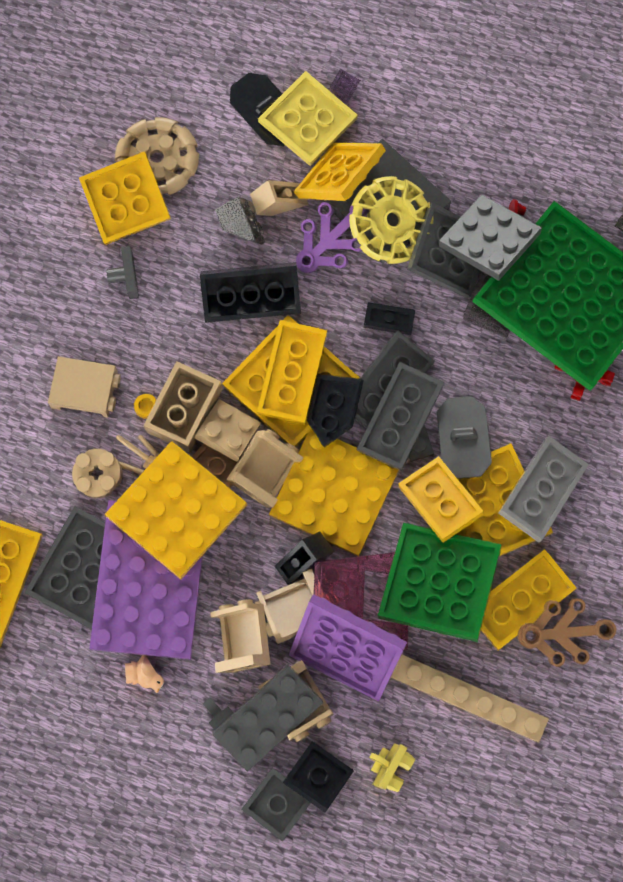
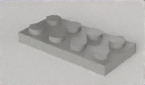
(543, 489)

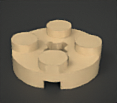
(86, 464)

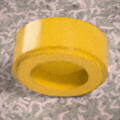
(144, 405)

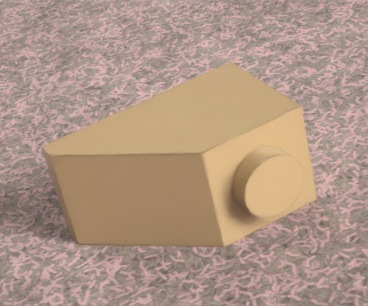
(276, 198)

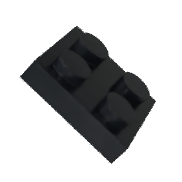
(318, 776)

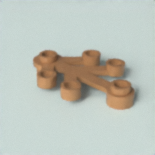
(562, 633)

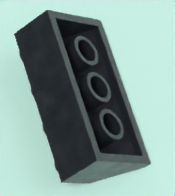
(250, 292)

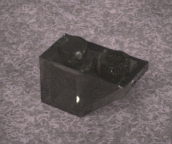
(240, 220)

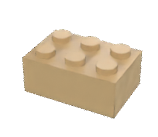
(183, 406)

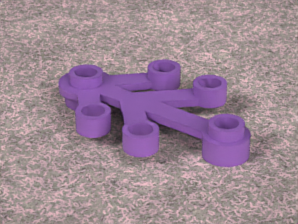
(328, 240)

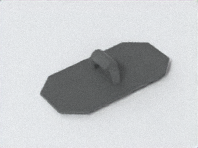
(464, 436)

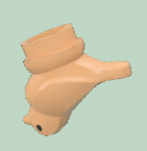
(143, 674)

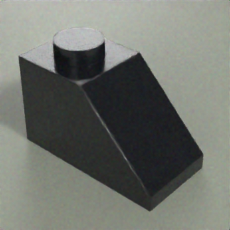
(303, 557)

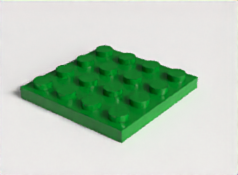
(440, 583)

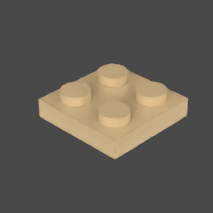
(227, 430)

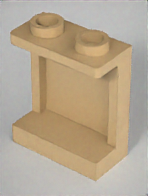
(84, 386)
(264, 467)
(287, 607)
(242, 637)
(319, 717)

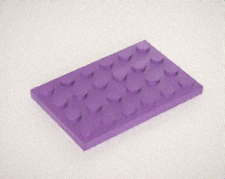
(141, 602)

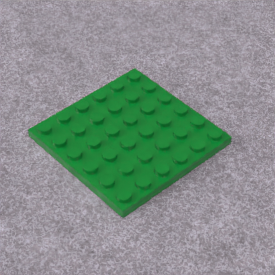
(564, 297)

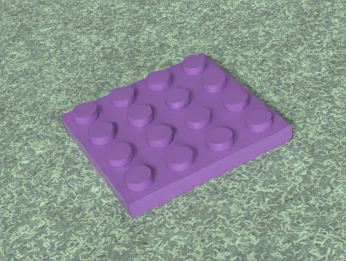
(346, 647)

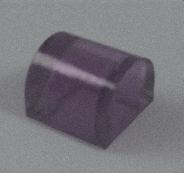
(344, 85)

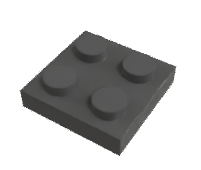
(276, 805)

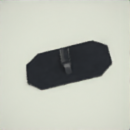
(251, 98)

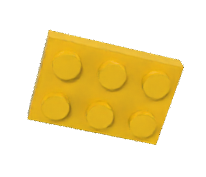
(441, 499)

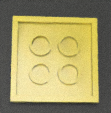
(308, 118)

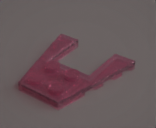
(343, 585)

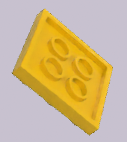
(340, 171)
(125, 198)

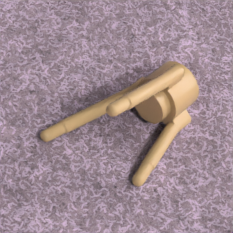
(149, 459)

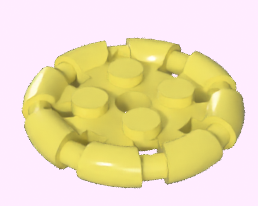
(377, 218)

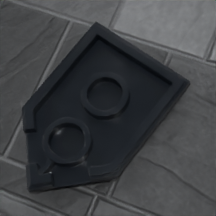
(333, 406)

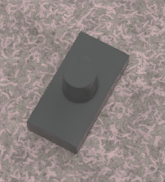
(125, 273)

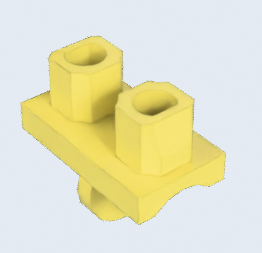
(390, 761)

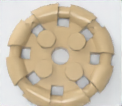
(165, 145)

